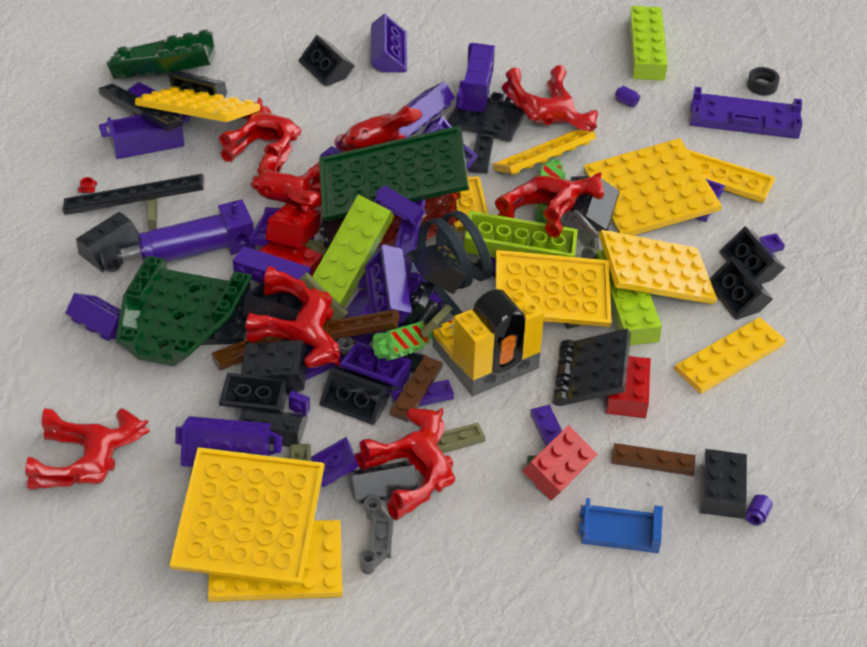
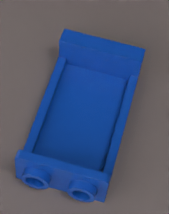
(621, 528)

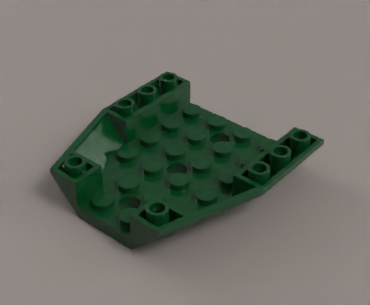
(164, 55)
(160, 297)

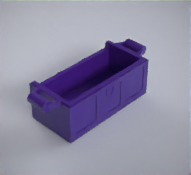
(476, 86)
(140, 136)
(225, 436)

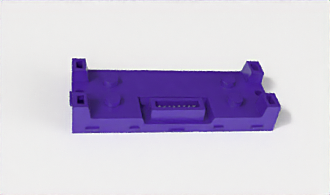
(746, 115)

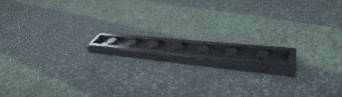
(127, 100)
(133, 194)

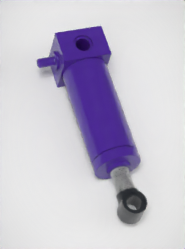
(187, 239)

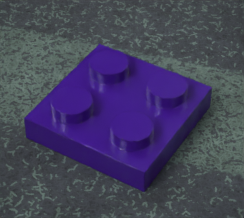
(338, 461)

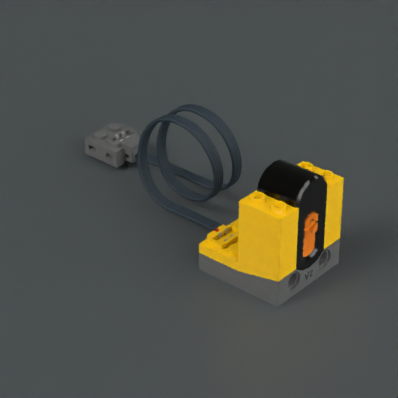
(501, 331)

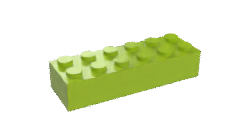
(647, 43)
(519, 236)
(352, 248)
(633, 311)

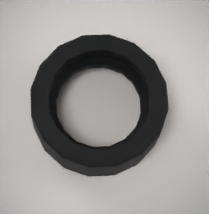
(766, 74)

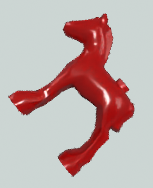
(548, 110)
(265, 127)
(377, 129)
(287, 187)
(555, 192)
(308, 322)
(98, 445)
(422, 451)

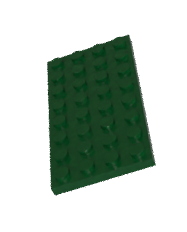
(411, 166)

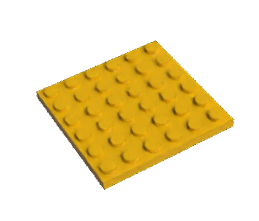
(656, 187)
(248, 516)

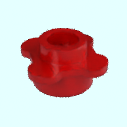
(87, 185)

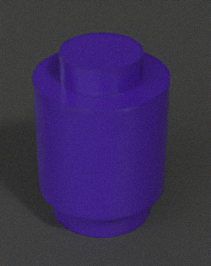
(627, 96)
(758, 509)

